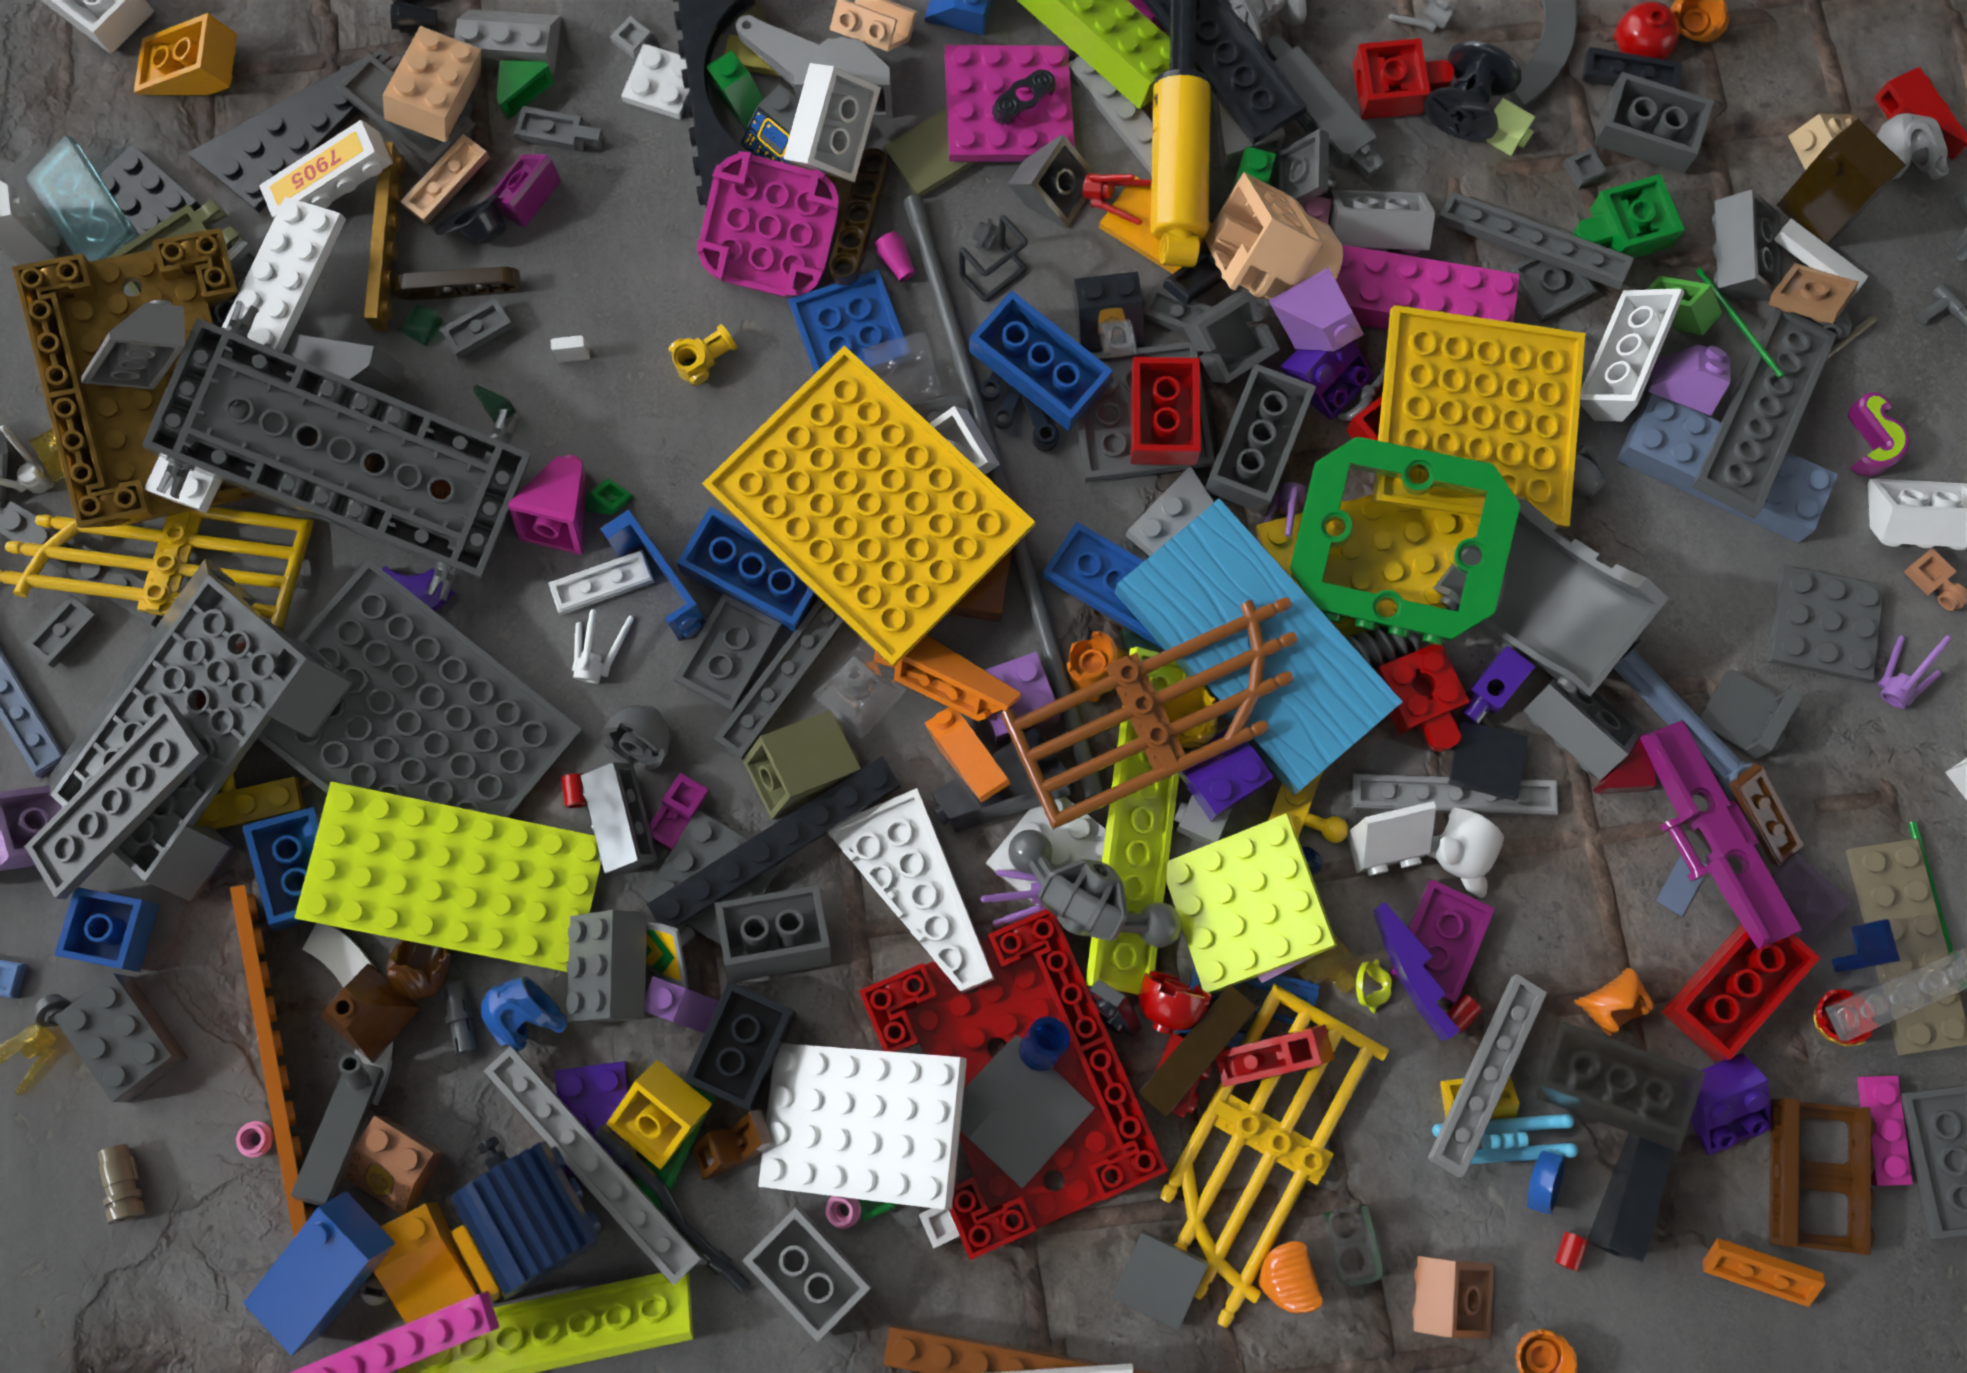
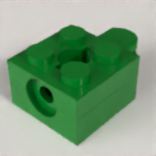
(1624, 210)

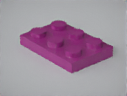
(1451, 931)

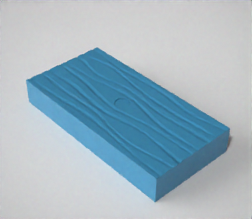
(1200, 584)

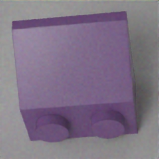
(1692, 377)

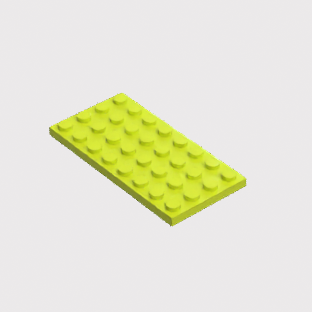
(448, 877)

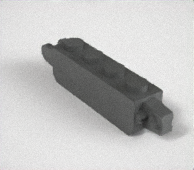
(1349, 136)

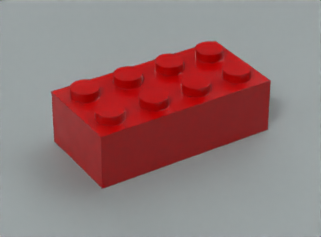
(1738, 991)

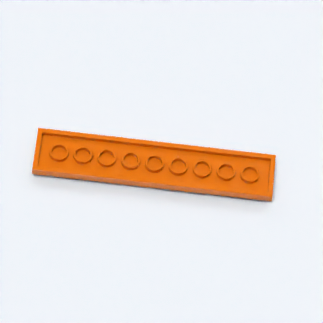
(270, 1048)

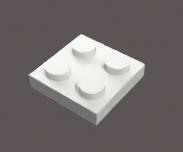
(657, 82)

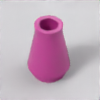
(894, 254)

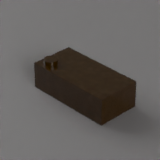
(1841, 182)

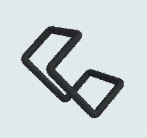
(1010, 254)

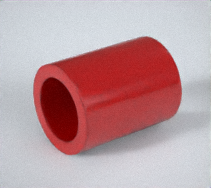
(573, 791)
(1464, 1012)
(1571, 1251)

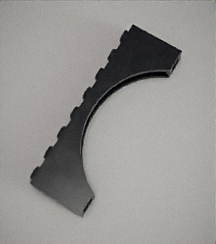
(702, 28)

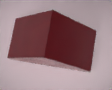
(1631, 775)

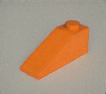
(966, 753)

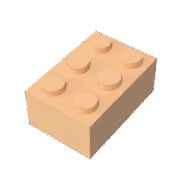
(432, 84)

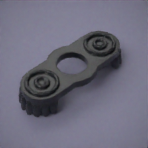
(1009, 105)

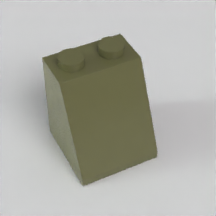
(800, 762)

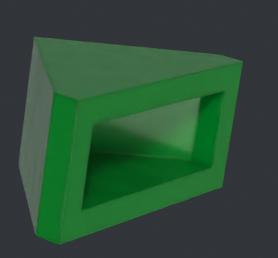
(520, 84)

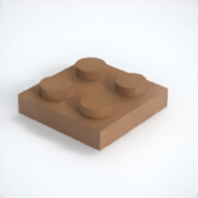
(1813, 293)

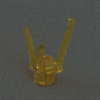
(30, 1042)

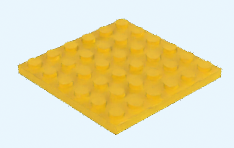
(1483, 396)

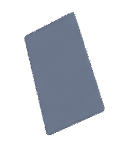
(1678, 889)

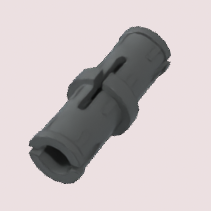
(459, 1018)

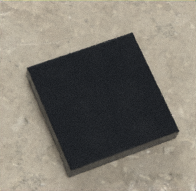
(1488, 760)

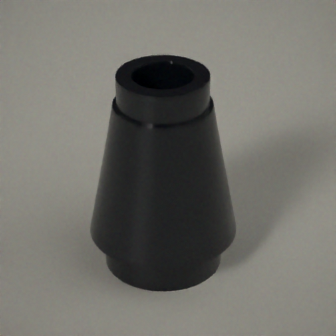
(410, 17)

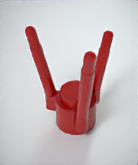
(1101, 187)

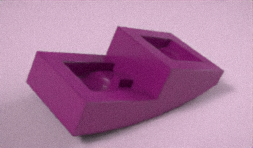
(677, 810)

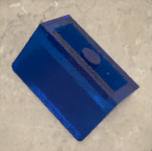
(1873, 944)

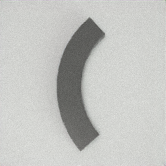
(1552, 52)

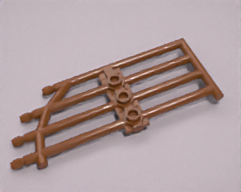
(1148, 717)

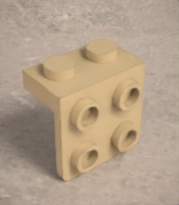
(1817, 133)

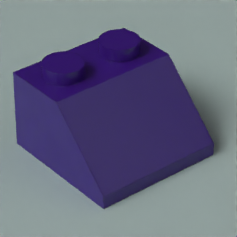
(1226, 778)

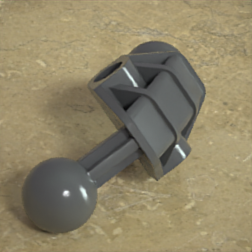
(1090, 895)

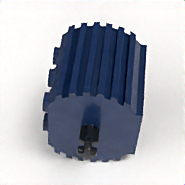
(525, 1215)

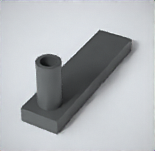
(338, 1131)

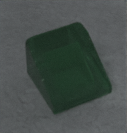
(493, 402)

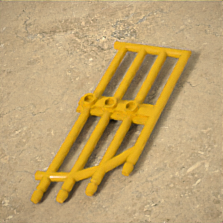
(169, 561)
(1271, 1138)

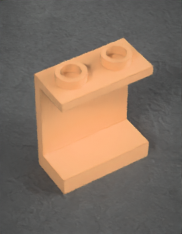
(874, 22)

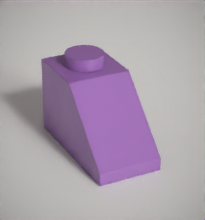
(679, 1005)

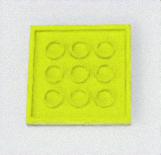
(1248, 905)

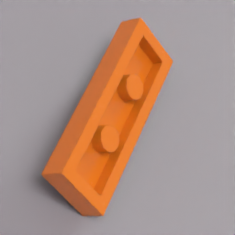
(1763, 1272)

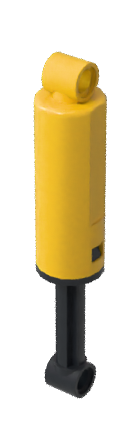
(1180, 146)

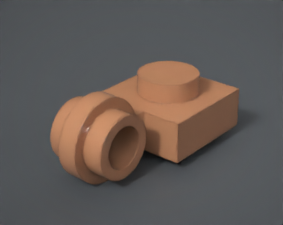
(1932, 573)

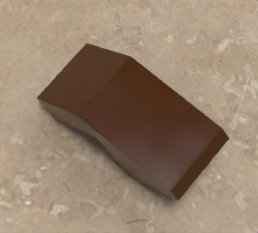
(733, 1146)

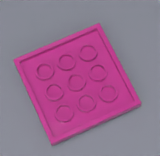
(984, 72)

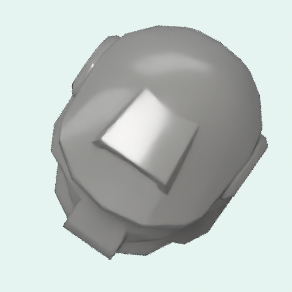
(1912, 138)

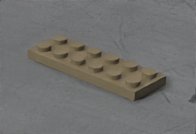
(1896, 887)

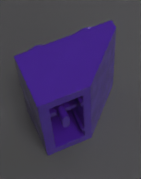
(1336, 375)
(1731, 1104)

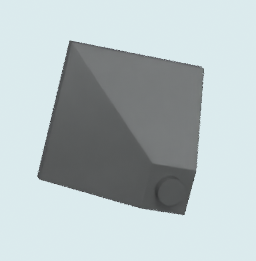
(1020, 1113)

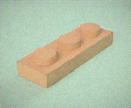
(445, 179)

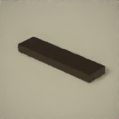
(1197, 1050)

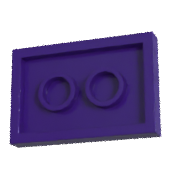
(593, 1095)

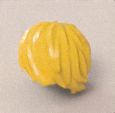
(1186, 705)

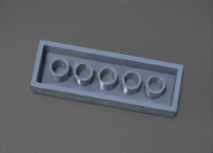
(1672, 445)

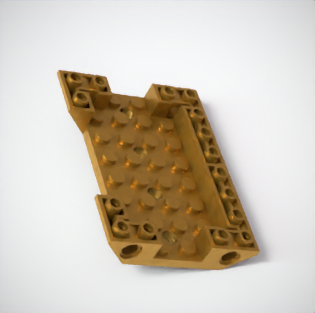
(102, 427)

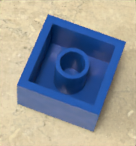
(107, 929)

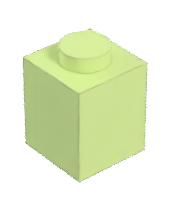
(1512, 127)

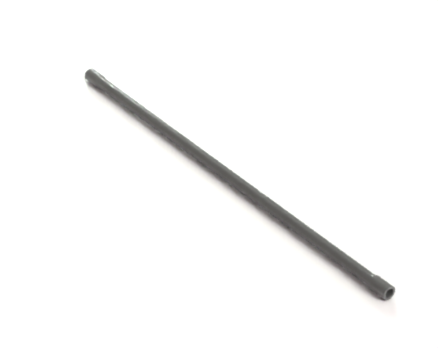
(919, 223)

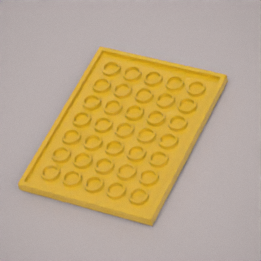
(869, 505)

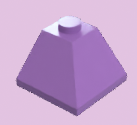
(1317, 314)

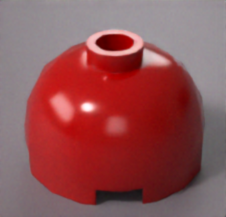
(1648, 30)
(1171, 1002)

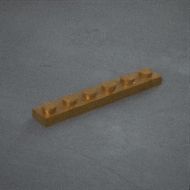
(383, 245)

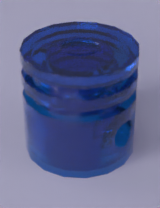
(1044, 1043)

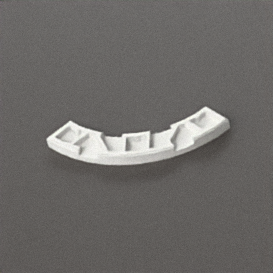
(345, 961)

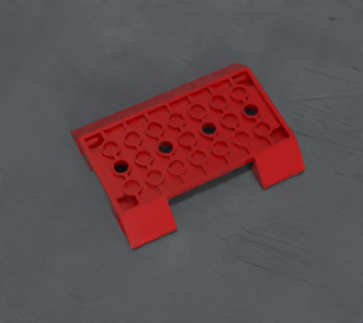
(1031, 981)

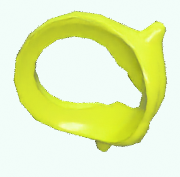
(1381, 976)

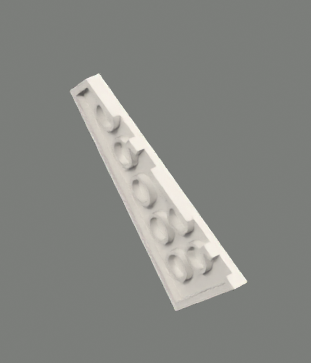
(909, 870)

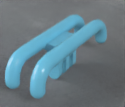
(1507, 1142)

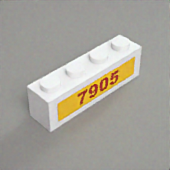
(330, 169)

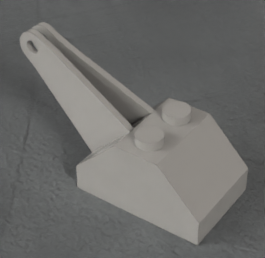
(792, 55)

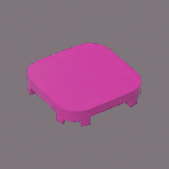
(768, 225)

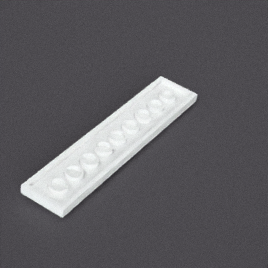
(280, 288)

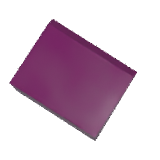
(526, 187)

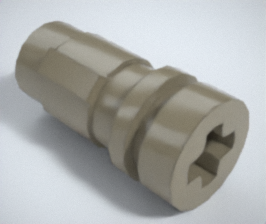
(118, 1179)

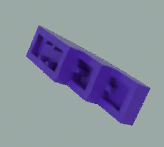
(1407, 959)

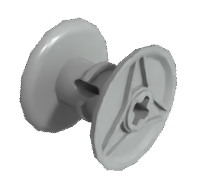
(1256, 11)

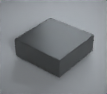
(1585, 168)

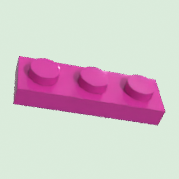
(1889, 1137)

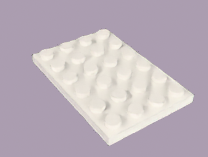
(864, 1124)

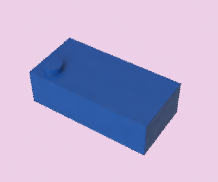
(1040, 360)
(739, 565)
(318, 1272)

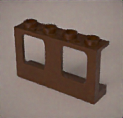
(1793, 1174)

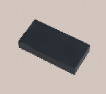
(1191, 283)

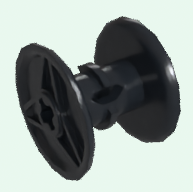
(1480, 74)

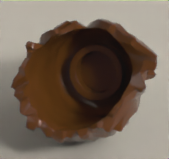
(417, 969)

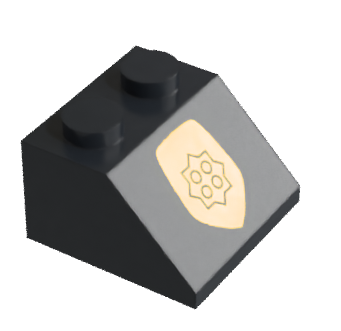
(1107, 300)

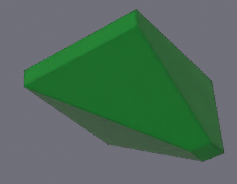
(607, 498)

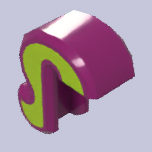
(1883, 434)

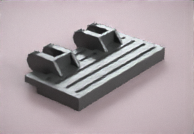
(365, 90)

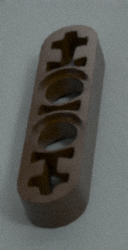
(457, 283)

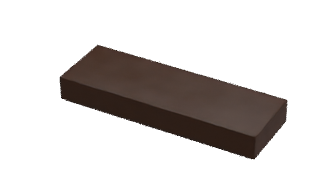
(1766, 814)

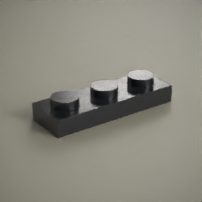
(1605, 67)

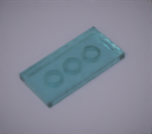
(79, 202)

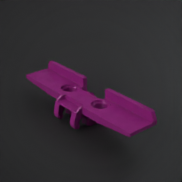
(1753, 891)

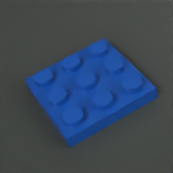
(846, 316)

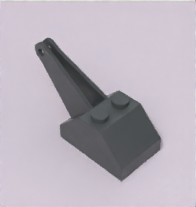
(350, 360)

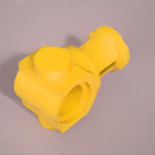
(703, 351)

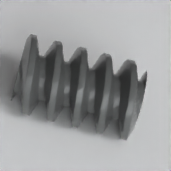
(1380, 644)

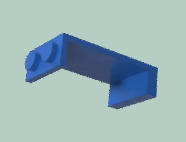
(625, 536)

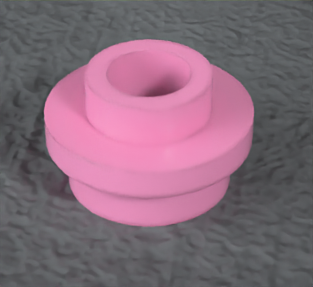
(245, 1135)
(835, 1215)

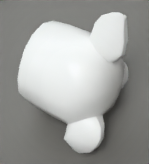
(1468, 848)

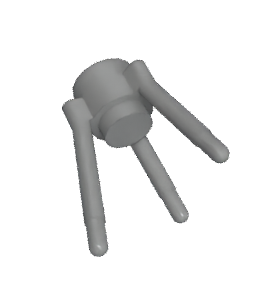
(1437, 12)

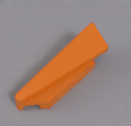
(952, 680)

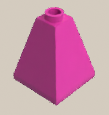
(553, 506)

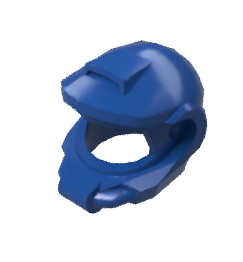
(514, 1003)

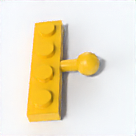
(252, 803)
(1333, 828)

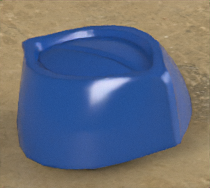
(1545, 1182)

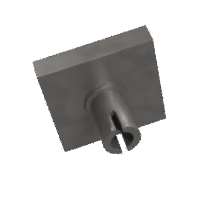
(1303, 168)

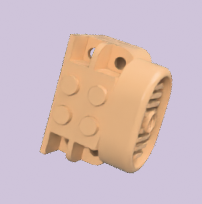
(1269, 240)

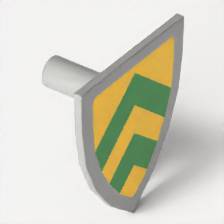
(665, 952)

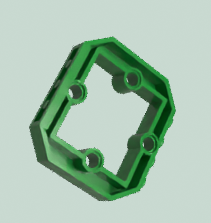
(1397, 461)

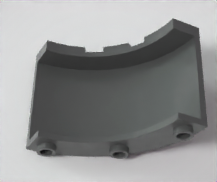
(1561, 603)

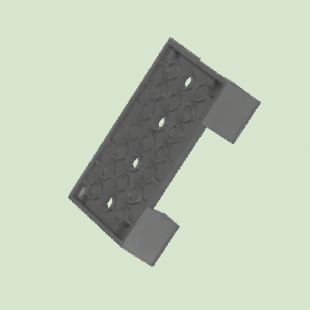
(187, 655)

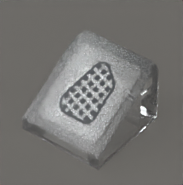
(1117, 338)

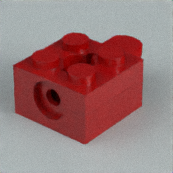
(1399, 65)
(1428, 694)

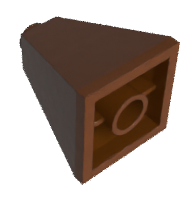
(369, 1013)

